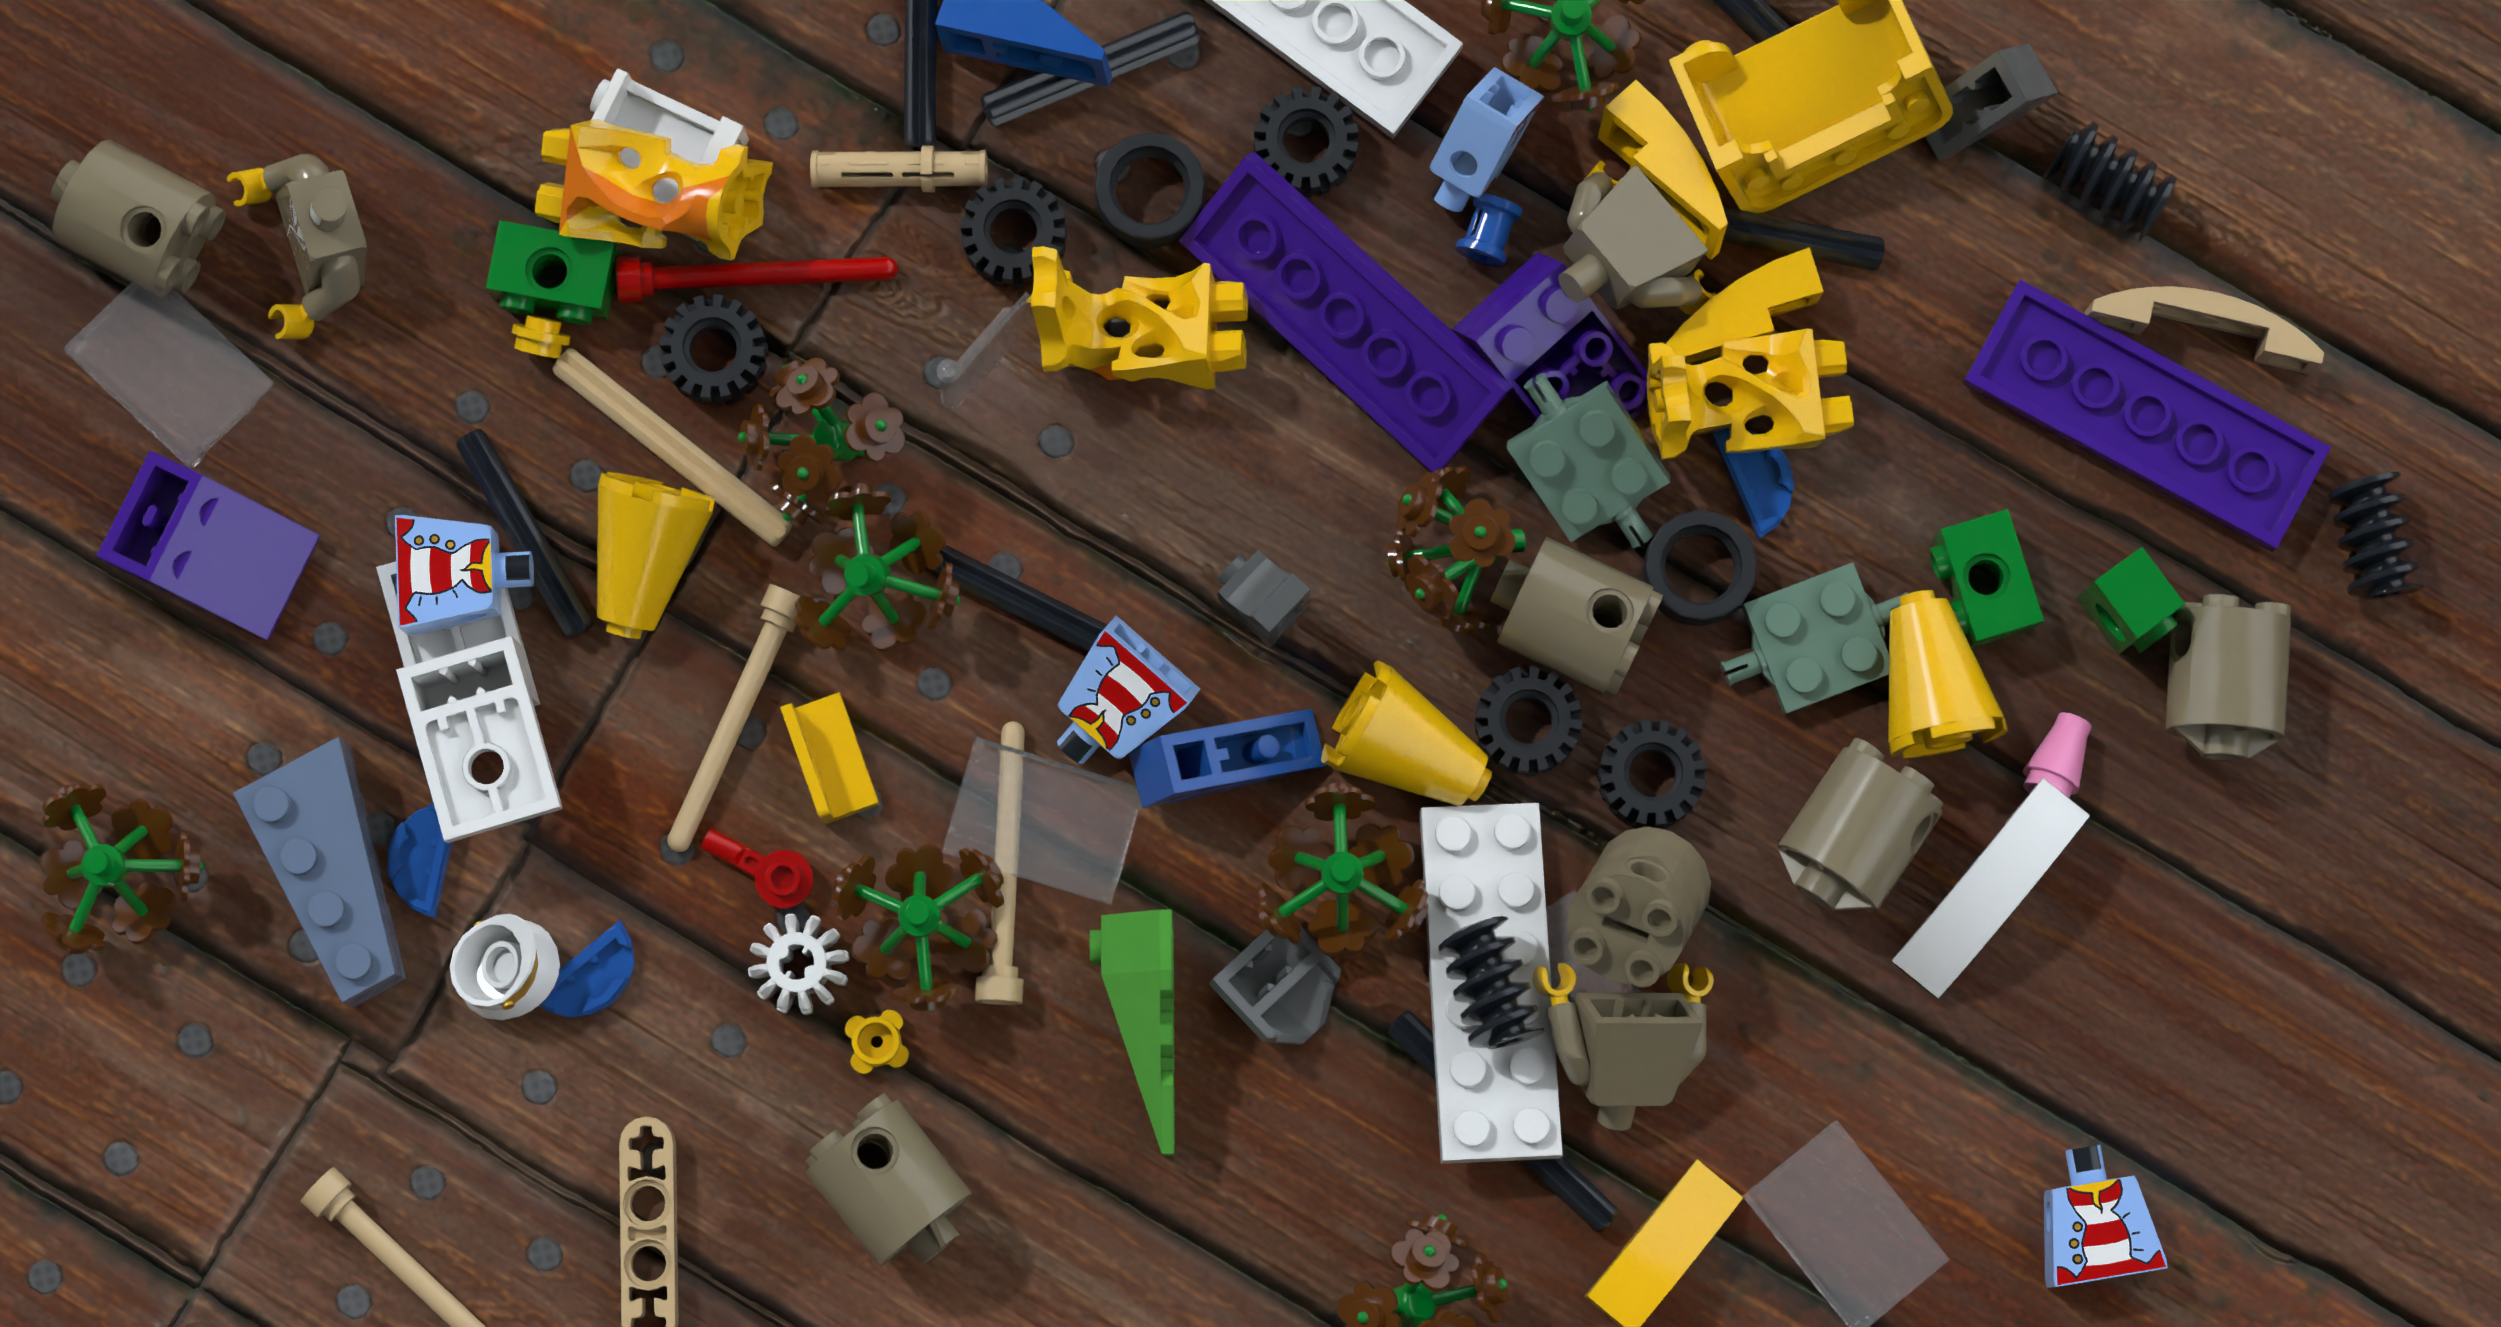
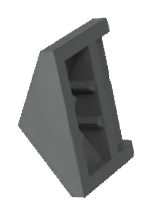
(1279, 987)

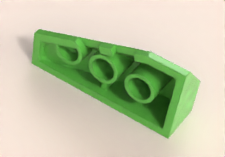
(1139, 980)

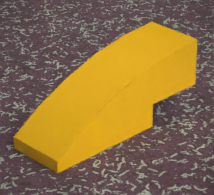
(1649, 136)
(1748, 305)
(1664, 1247)

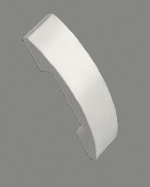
(1991, 888)

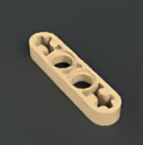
(658, 1232)

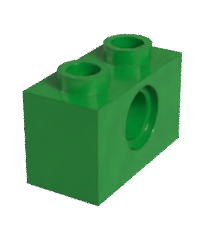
(526, 250)
(1992, 545)
(2132, 603)

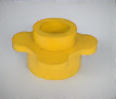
(891, 1050)

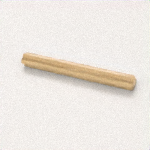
(672, 447)

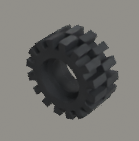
(1314, 108)
(1003, 199)
(705, 316)
(1533, 685)
(1667, 741)

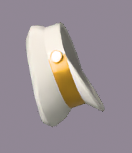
(504, 966)

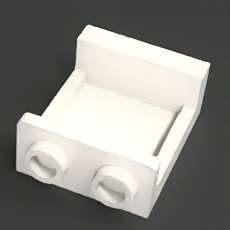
(645, 110)

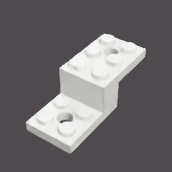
(472, 696)

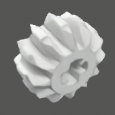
(815, 975)

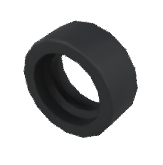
(1139, 147)
(1724, 531)

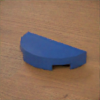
(1761, 483)
(419, 861)
(594, 976)

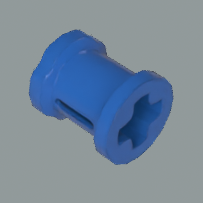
(1489, 230)

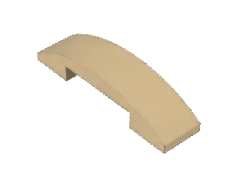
(2278, 341)

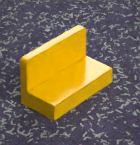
(830, 758)

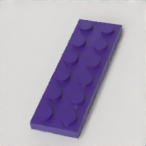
(1345, 313)
(2146, 415)

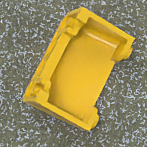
(1812, 100)

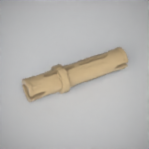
(899, 169)

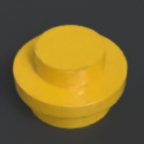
(540, 336)

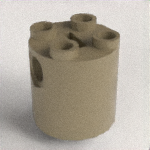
(114, 214)
(1575, 615)
(2229, 676)
(1859, 830)
(1638, 906)
(892, 1205)

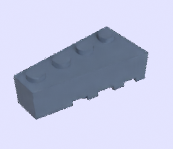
(324, 858)

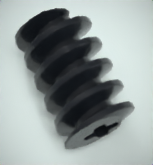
(2112, 178)
(2374, 537)
(1488, 985)

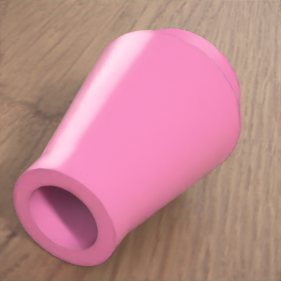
(2060, 755)

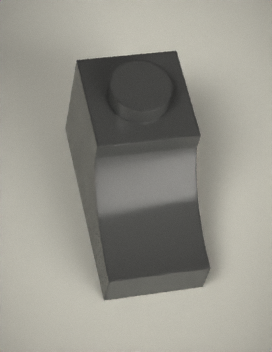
(1992, 97)
(1263, 596)

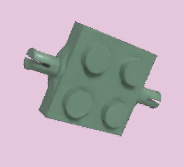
(1588, 461)
(1815, 639)

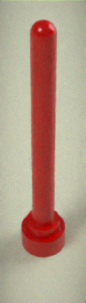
(641, 278)

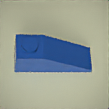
(1021, 36)
(1225, 757)

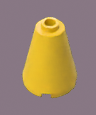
(643, 548)
(1935, 682)
(1405, 742)

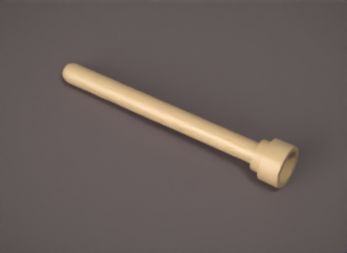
(779, 619)
(1000, 979)
(334, 1200)

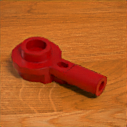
(780, 877)

